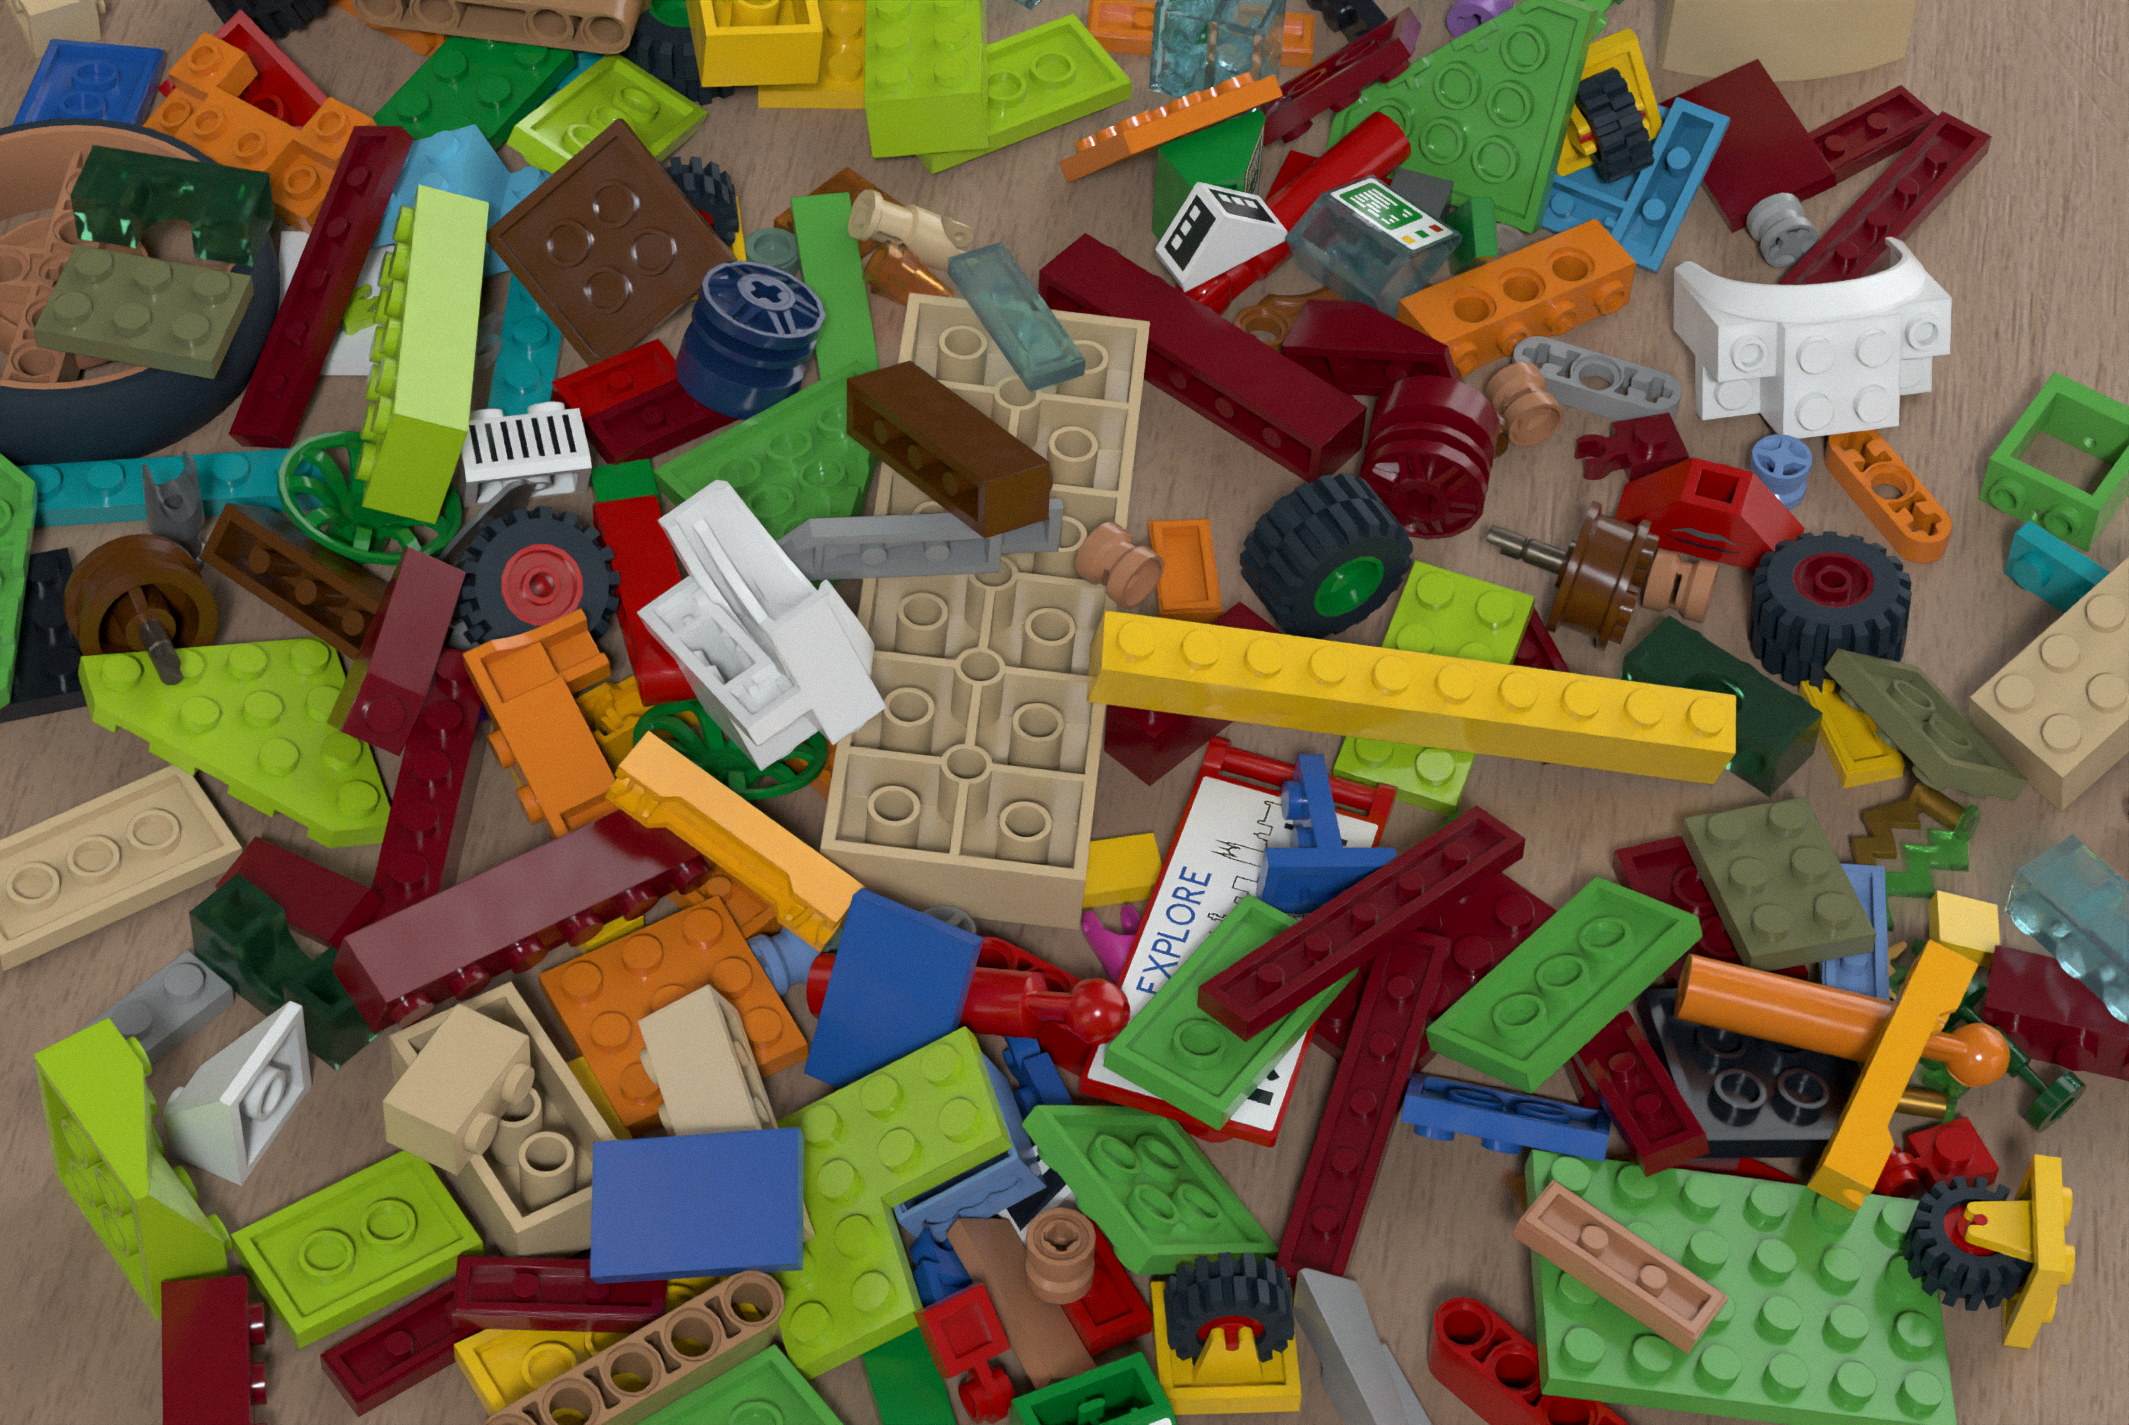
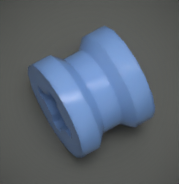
(1783, 467)
(783, 959)

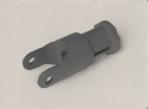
(176, 508)

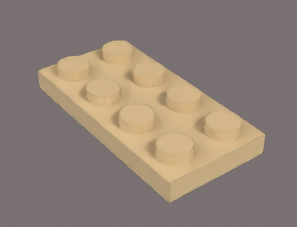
(107, 862)

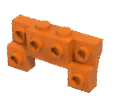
(238, 135)
(537, 724)

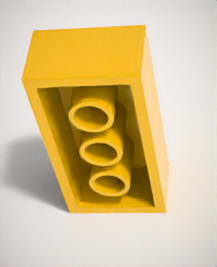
(756, 41)

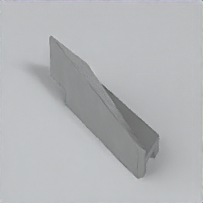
(910, 545)
(1356, 1369)

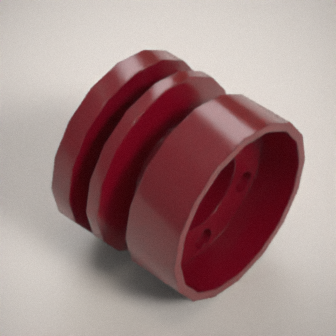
(1431, 454)

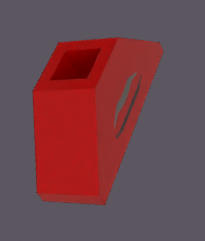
(1710, 512)

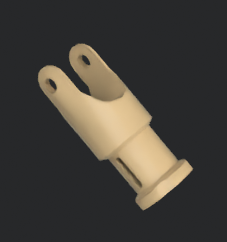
(921, 229)

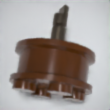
(1591, 573)
(140, 598)

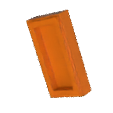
(1189, 577)

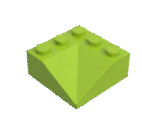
(115, 1165)

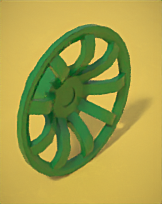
(351, 529)
(725, 759)

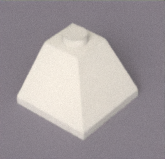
(241, 1097)

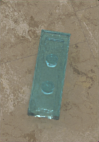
(1016, 316)

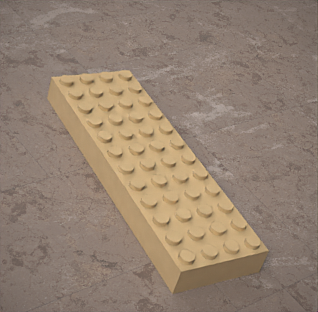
(987, 747)

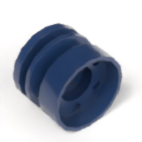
(748, 338)

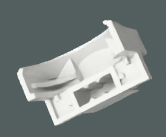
(1813, 352)
(757, 636)

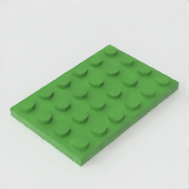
(1814, 1316)

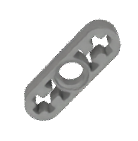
(1610, 403)

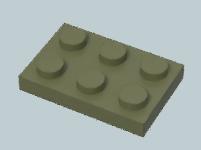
(144, 311)
(1925, 726)
(1778, 885)

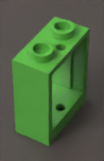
(2081, 420)

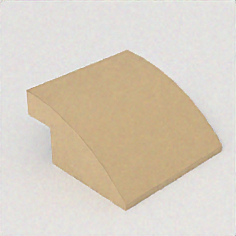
(1787, 36)

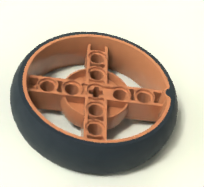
(117, 415)

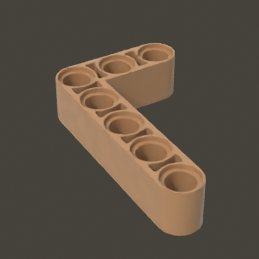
(656, 1361)

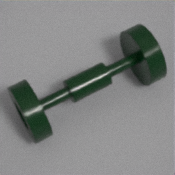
(2052, 1099)

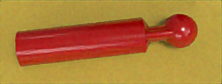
(1371, 147)
(1017, 1003)

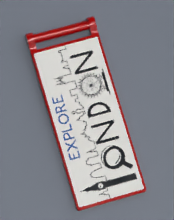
(1203, 878)

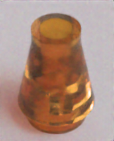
(898, 271)

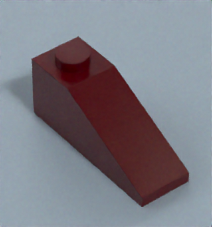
(1362, 347)
(399, 653)

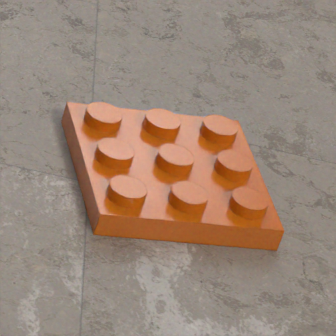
(1172, 121)
(618, 984)

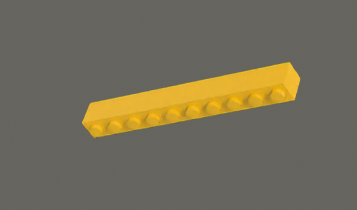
(1410, 698)

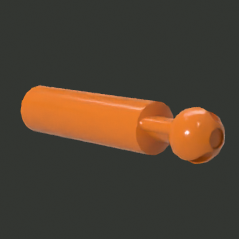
(1822, 1018)

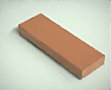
(1620, 1266)
(1035, 1329)

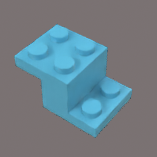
(463, 165)

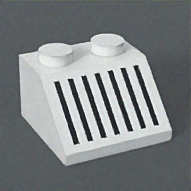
(538, 446)

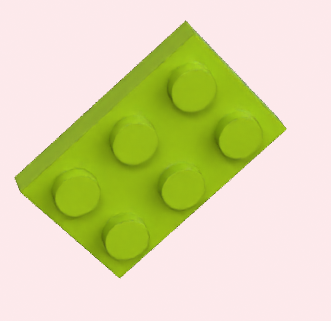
(356, 1246)

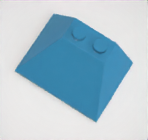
(1650, 204)

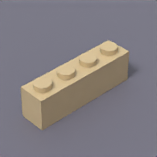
(706, 1070)

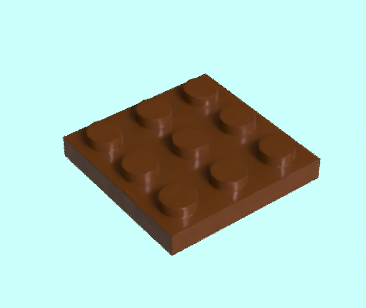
(608, 245)

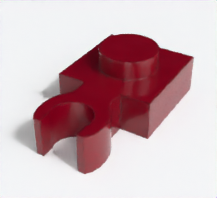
(1634, 445)

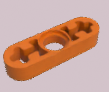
(1889, 515)

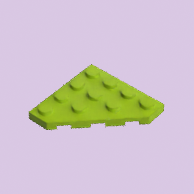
(254, 723)

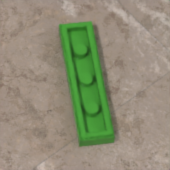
(834, 272)

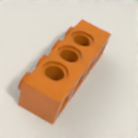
(1524, 295)

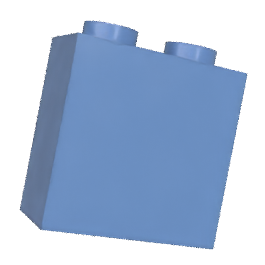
(983, 1188)

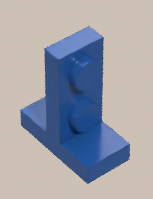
(1316, 863)

